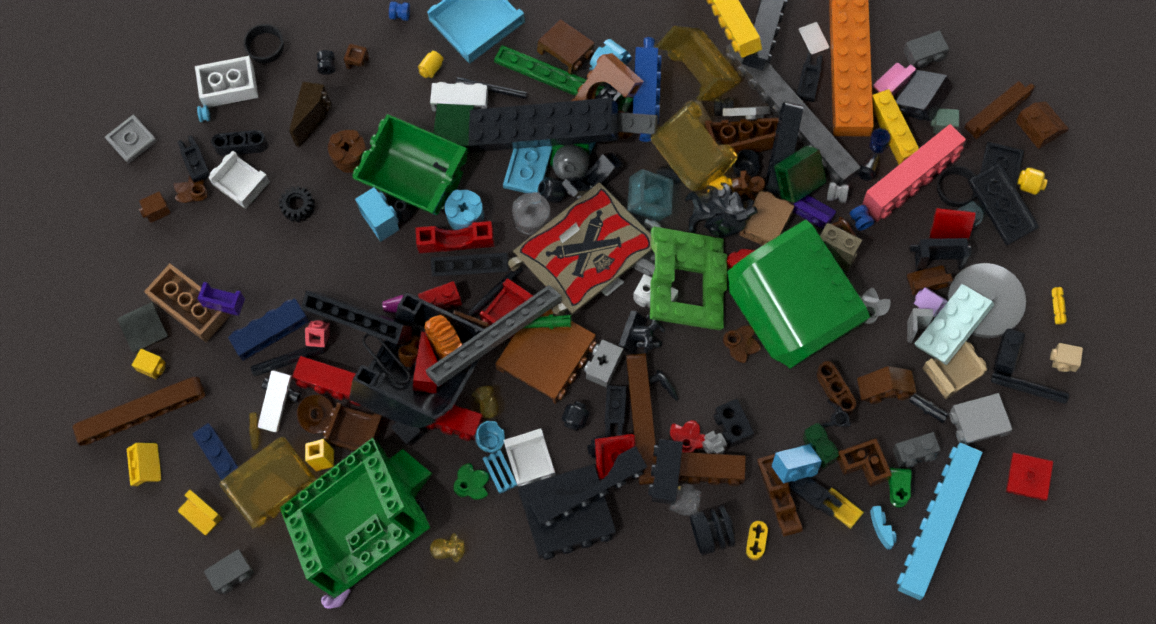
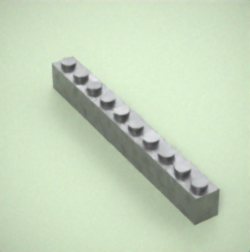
(812, 132)

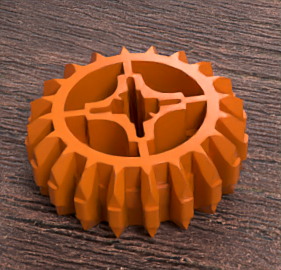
(442, 336)

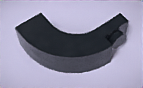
(602, 171)

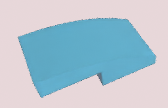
(884, 533)

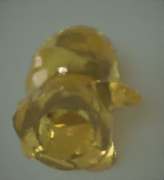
(488, 403)
(447, 548)

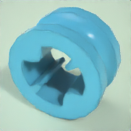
(203, 113)

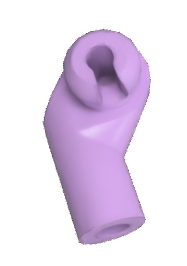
(330, 602)

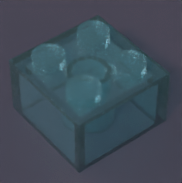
(650, 195)

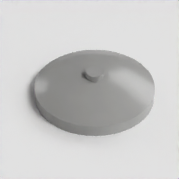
(1001, 288)

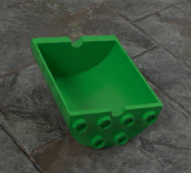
(403, 164)

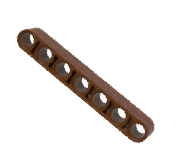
(138, 411)
(641, 412)

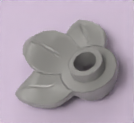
(874, 305)

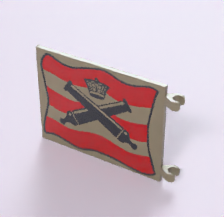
(592, 257)

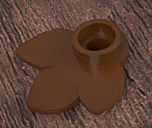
(189, 191)
(744, 343)

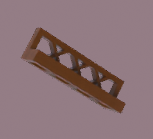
(998, 109)

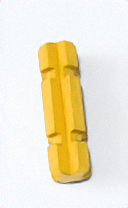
(1059, 305)

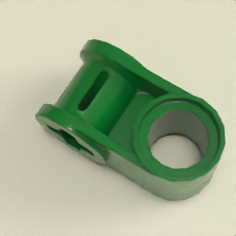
(900, 483)

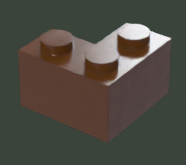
(886, 383)
(869, 459)

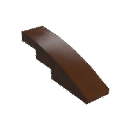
(780, 498)

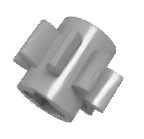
(714, 443)

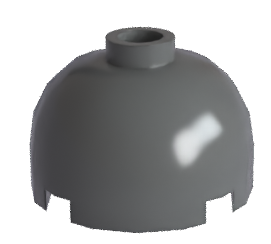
(571, 161)

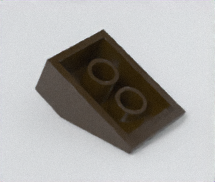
(309, 111)

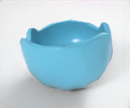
(490, 436)

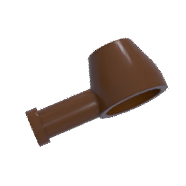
(409, 353)

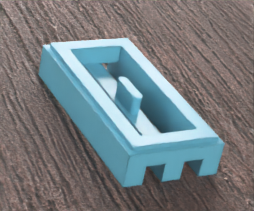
(493, 457)

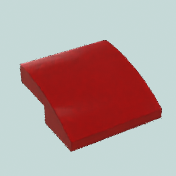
(952, 224)

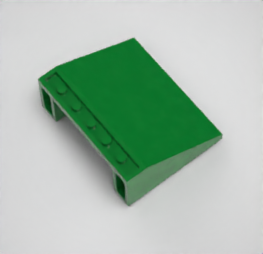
(352, 519)

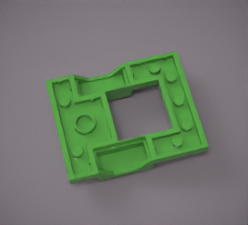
(694, 254)

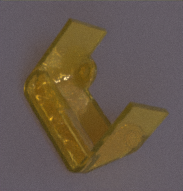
(702, 59)

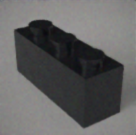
(666, 471)

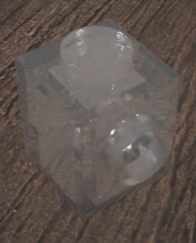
(687, 500)

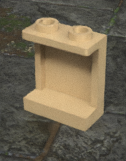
(958, 373)

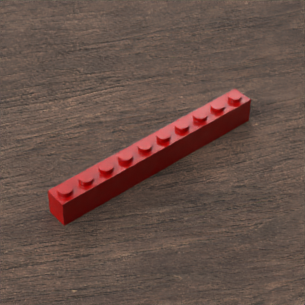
(338, 383)

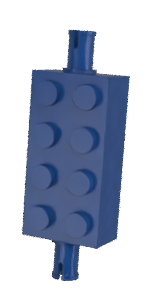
(649, 70)

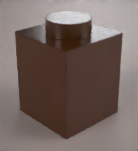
(154, 207)

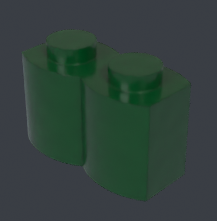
(824, 448)

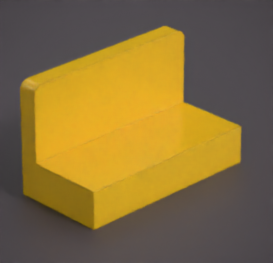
(143, 463)
(199, 513)

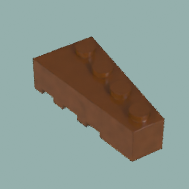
(744, 134)

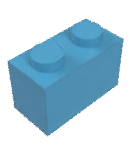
(796, 463)

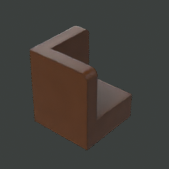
(355, 55)

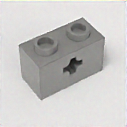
(603, 374)

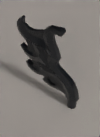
(716, 203)

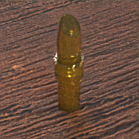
(253, 430)

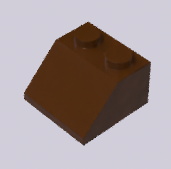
(1041, 123)

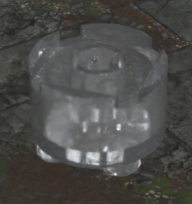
(530, 204)

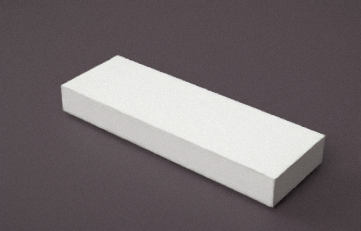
(274, 401)

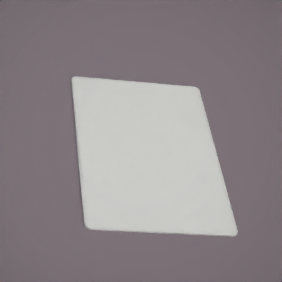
(813, 38)

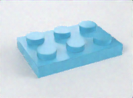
(527, 168)

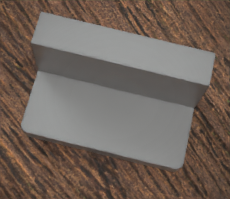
(918, 320)

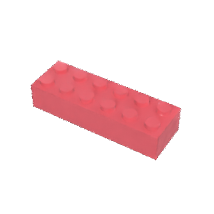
(914, 172)

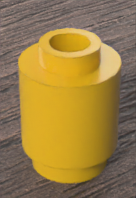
(430, 64)

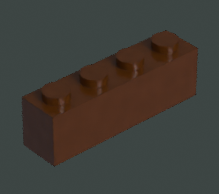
(712, 468)

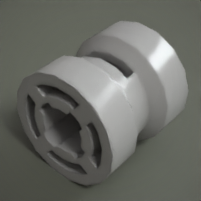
(837, 192)

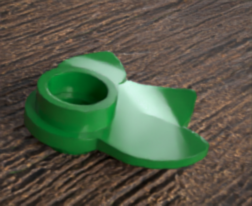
(473, 480)

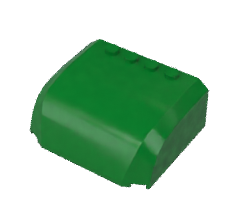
(795, 295)

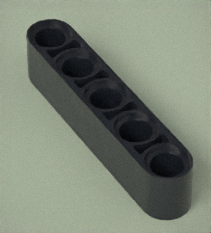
(784, 142)

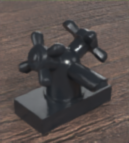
(637, 331)

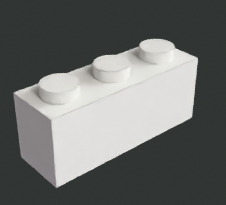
(459, 94)

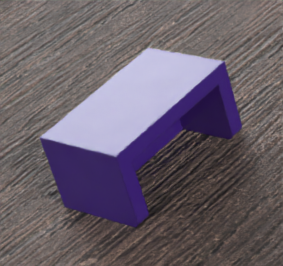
(221, 300)

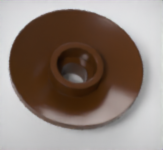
(322, 409)

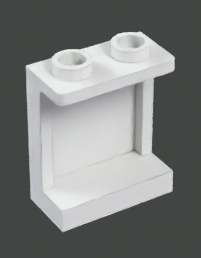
(238, 180)
(529, 457)

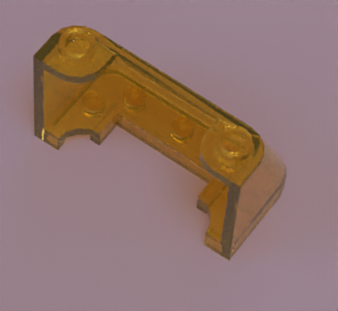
(692, 149)
(266, 481)

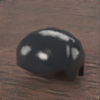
(748, 161)

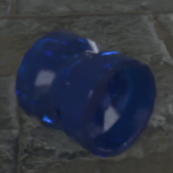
(876, 143)

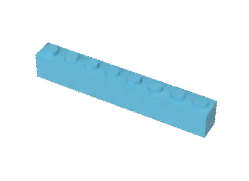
(939, 521)

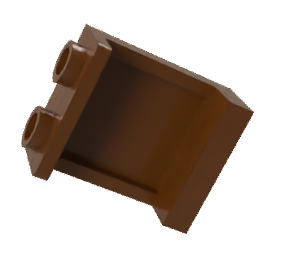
(566, 45)
(351, 428)

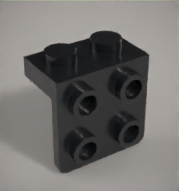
(725, 225)

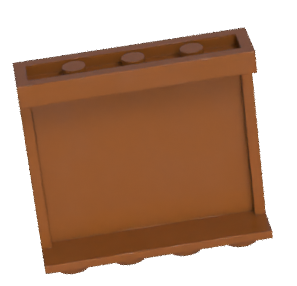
(547, 357)

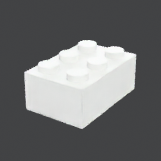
(226, 81)

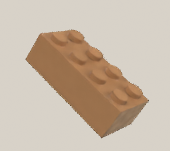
(178, 297)

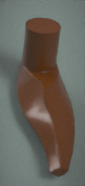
(842, 223)

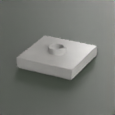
(130, 139)

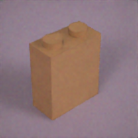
(769, 221)

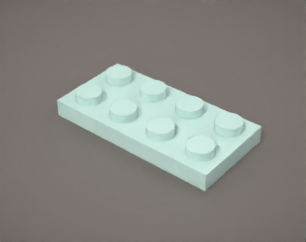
(954, 324)

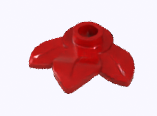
(688, 434)

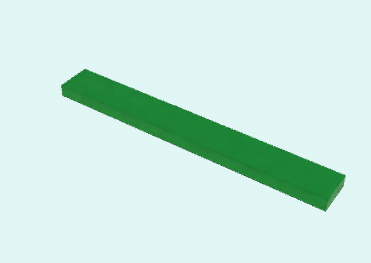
(548, 74)

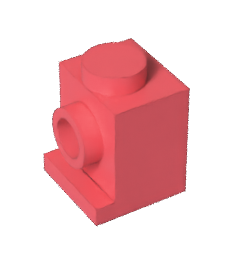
(318, 329)

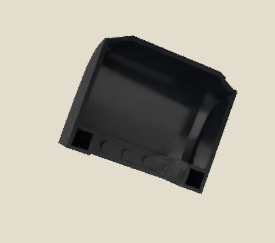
(417, 409)

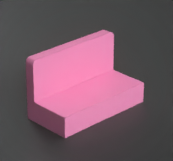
(895, 78)

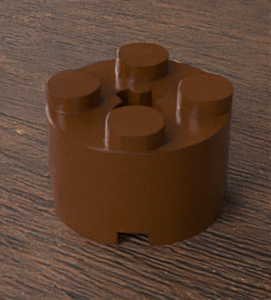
(346, 150)

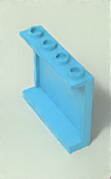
(475, 24)

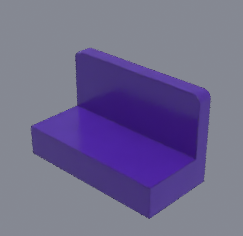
(814, 211)

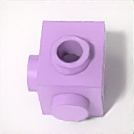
(930, 300)

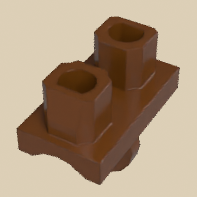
(748, 186)

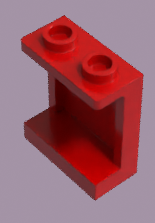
(505, 302)

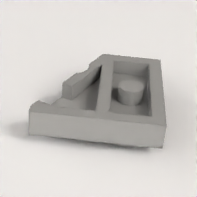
(750, 112)

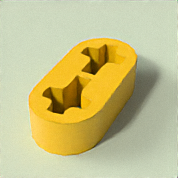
(761, 541)

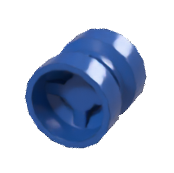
(399, 11)
(861, 217)

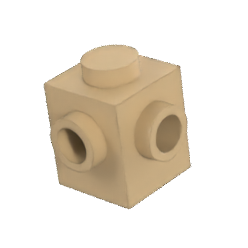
(1066, 357)

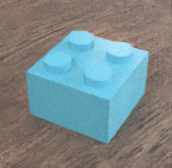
(378, 214)

